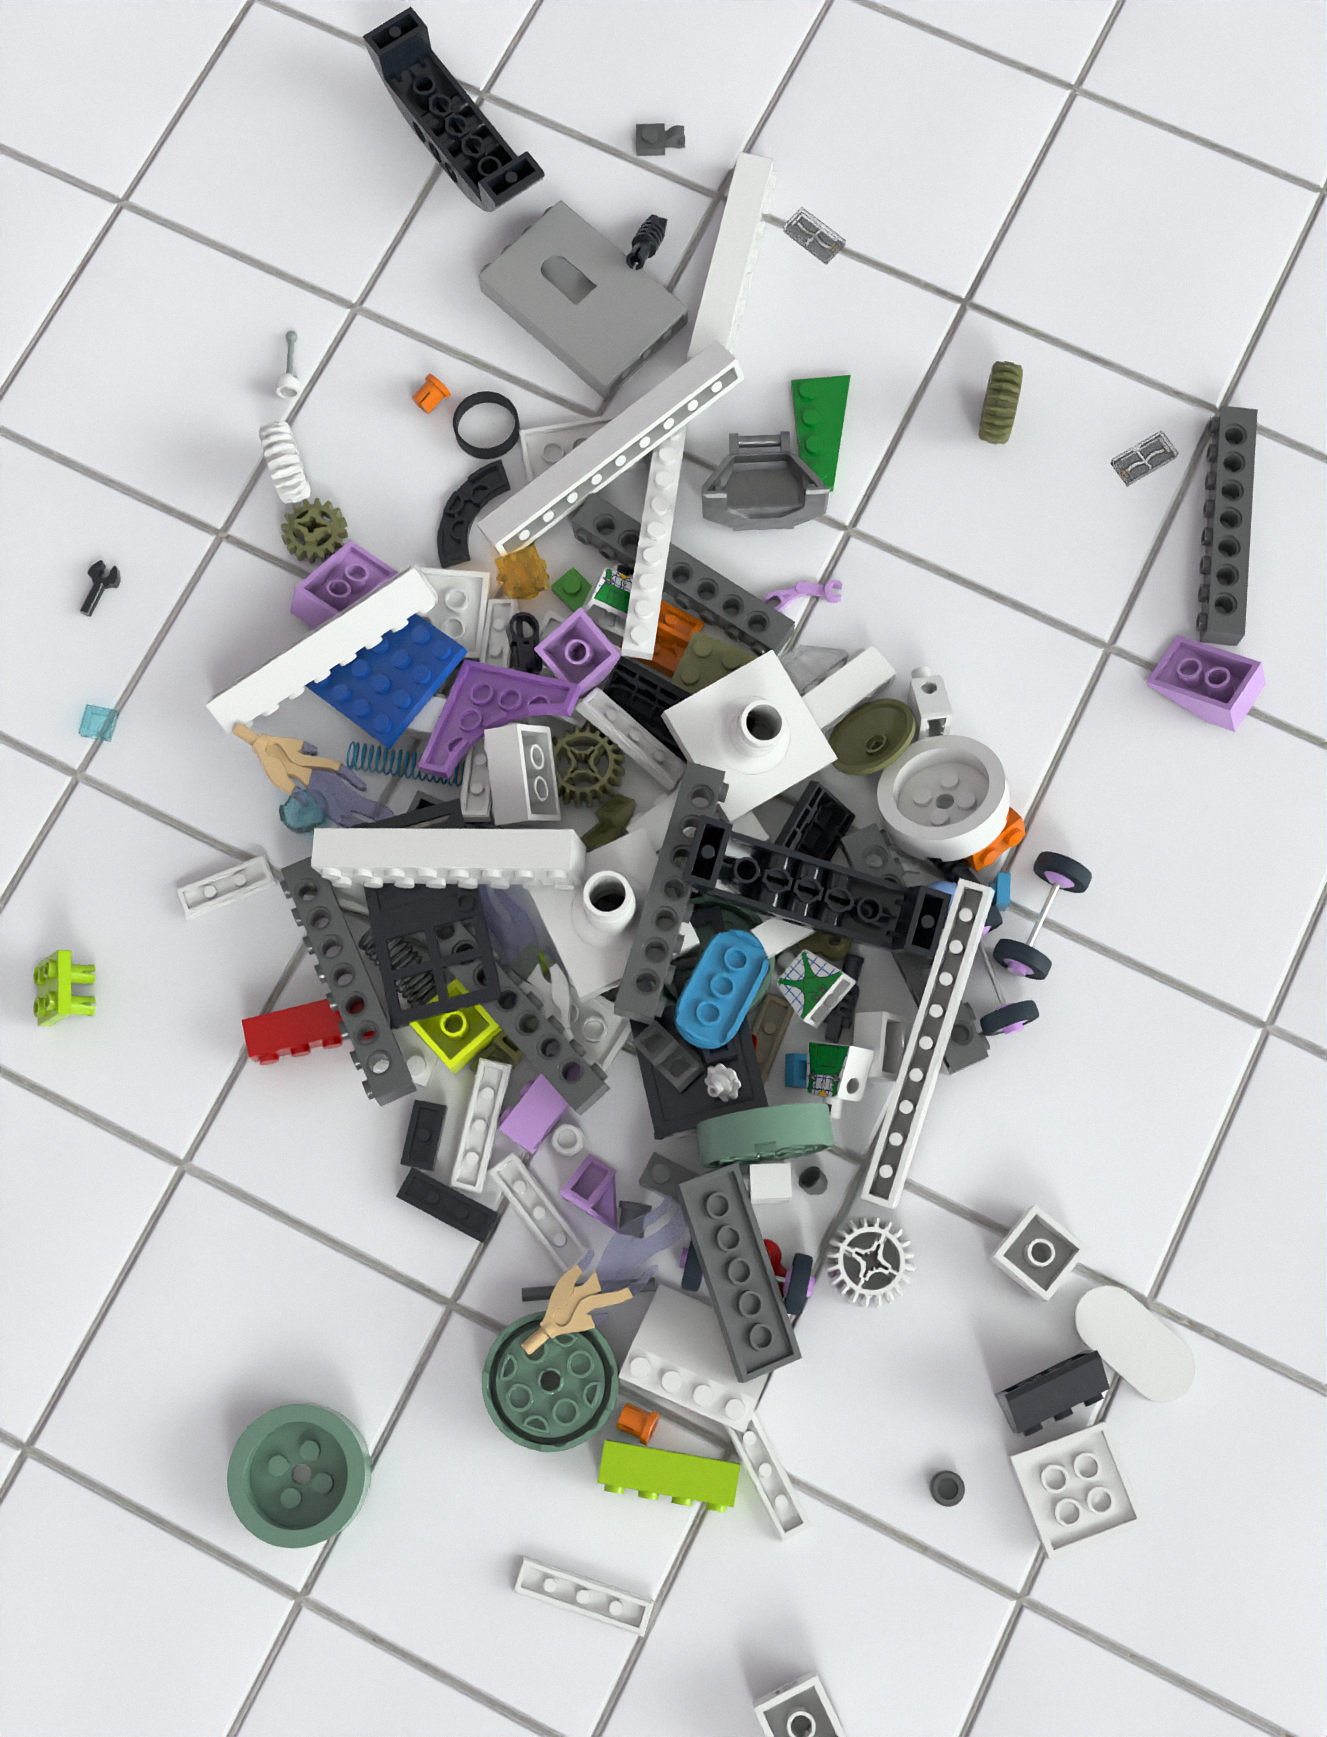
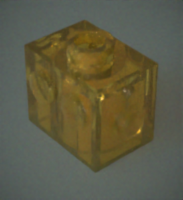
(522, 574)

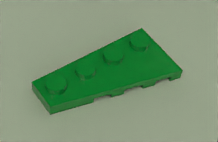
(819, 422)

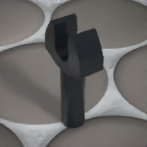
(99, 585)

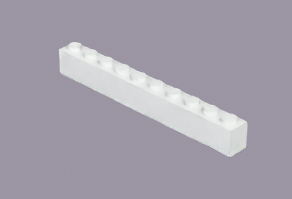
(612, 450)
(828, 703)
(927, 1043)

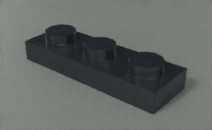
(447, 1205)

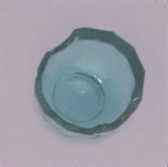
(302, 819)

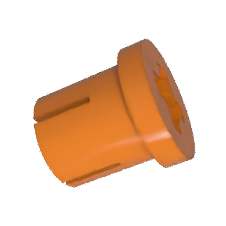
(430, 394)
(638, 1422)

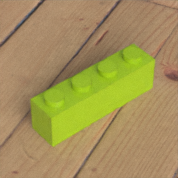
(668, 1473)

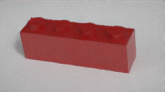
(295, 1031)

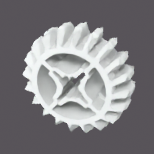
(284, 462)
(882, 1236)

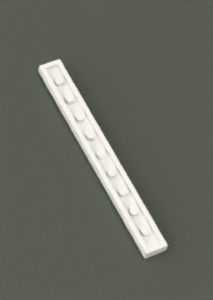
(653, 547)

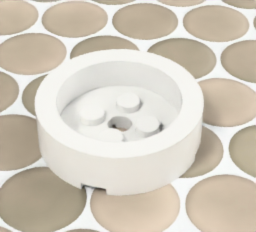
(944, 770)

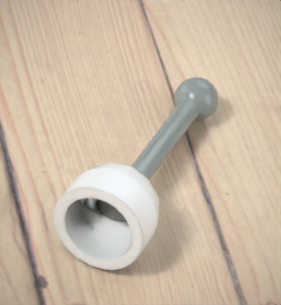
(287, 384)

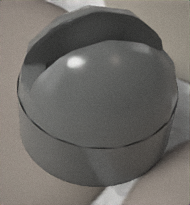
(813, 1181)

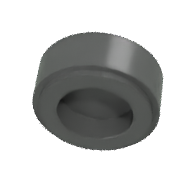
(947, 1488)

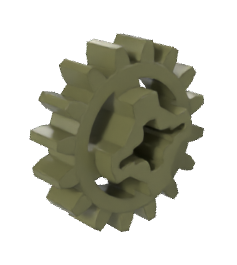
(309, 526)

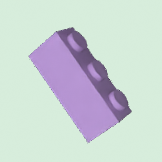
(536, 1112)

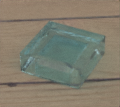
(98, 723)

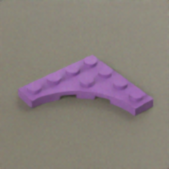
(487, 699)

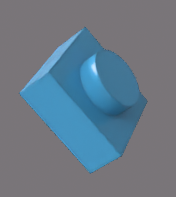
(1001, 886)
(795, 1070)

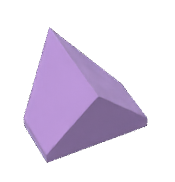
(593, 1191)

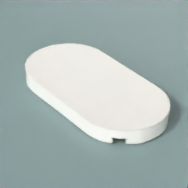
(1134, 1343)

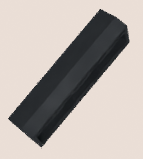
(645, 699)
(816, 823)

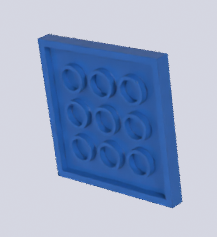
(392, 680)

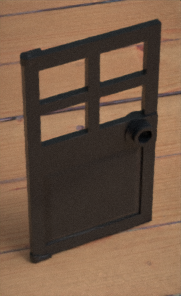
(408, 911)
(680, 1112)

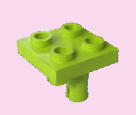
(54, 988)

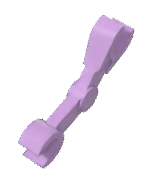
(802, 589)

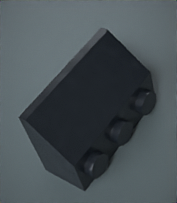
(1054, 1392)

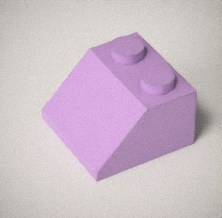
(579, 652)

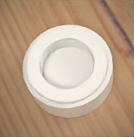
(567, 1140)

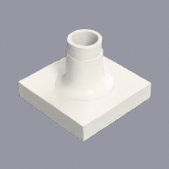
(715, 734)
(598, 942)

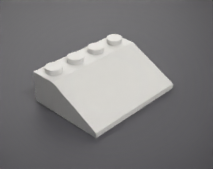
(686, 1361)

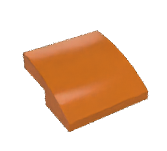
(671, 639)

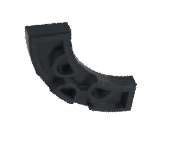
(464, 507)

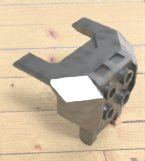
(763, 487)

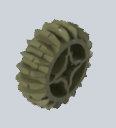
(1000, 402)
(592, 756)

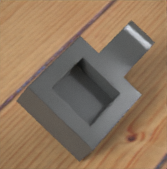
(653, 139)

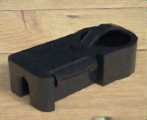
(524, 655)

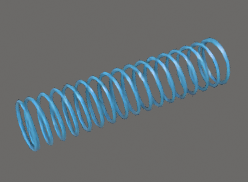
(392, 757)

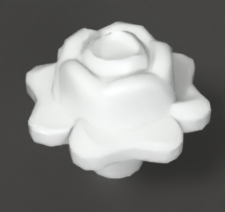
(722, 1082)

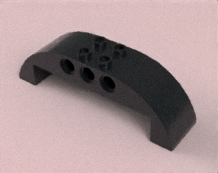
(447, 116)
(814, 892)

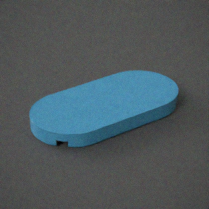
(721, 989)

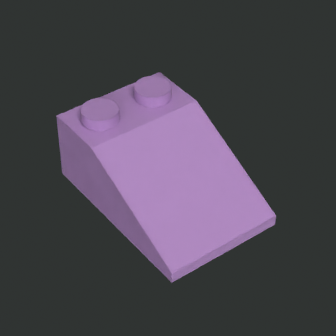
(338, 583)
(1208, 681)

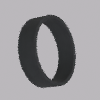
(479, 398)

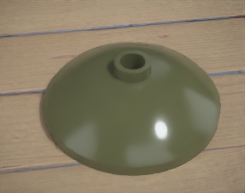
(872, 736)

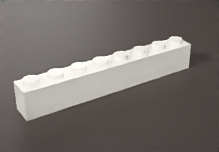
(734, 253)
(322, 649)

